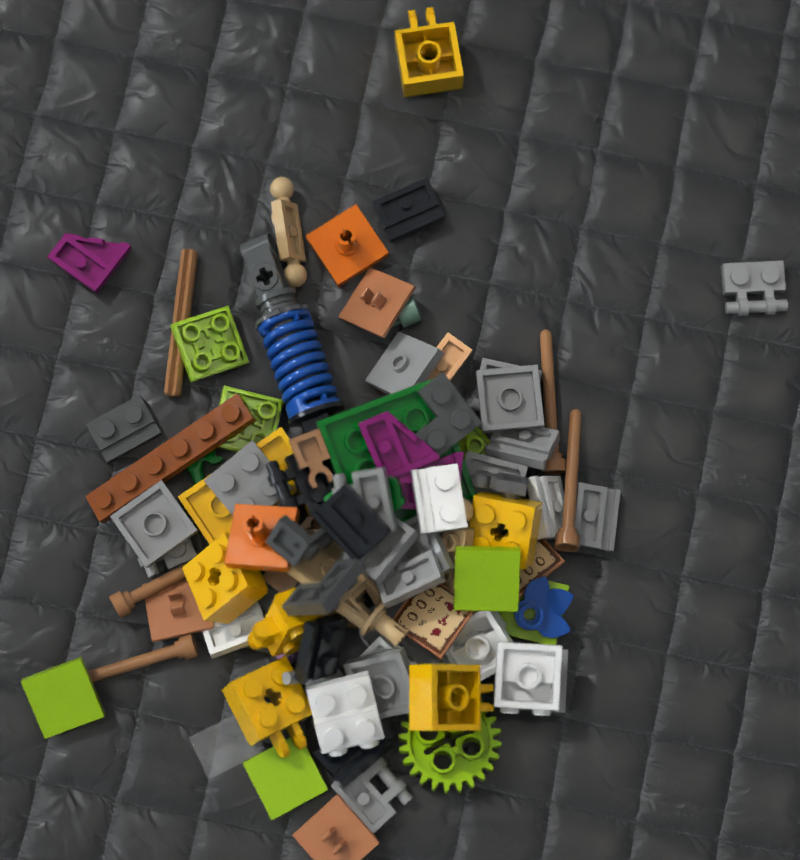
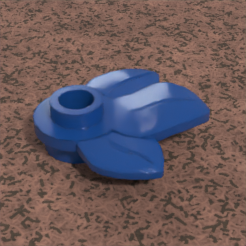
(548, 608)

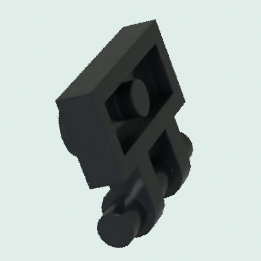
(309, 498)

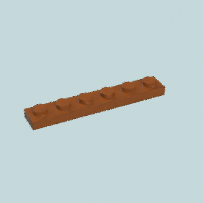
(171, 457)

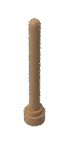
(557, 463)
(567, 537)
(126, 601)
(183, 648)

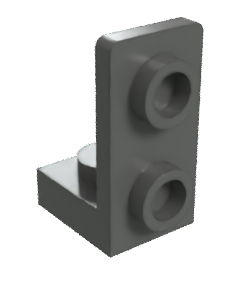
(295, 543)

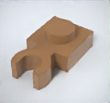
(309, 452)

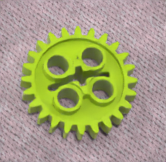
(463, 766)

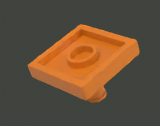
(347, 245)
(248, 535)

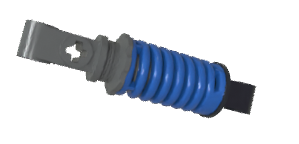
(290, 340)

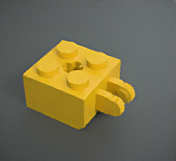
(436, 41)
(518, 515)
(220, 590)
(278, 630)
(446, 697)
(266, 720)

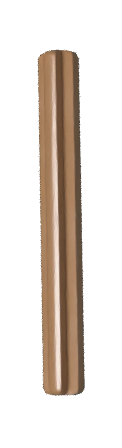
(182, 311)

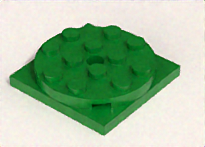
(348, 447)

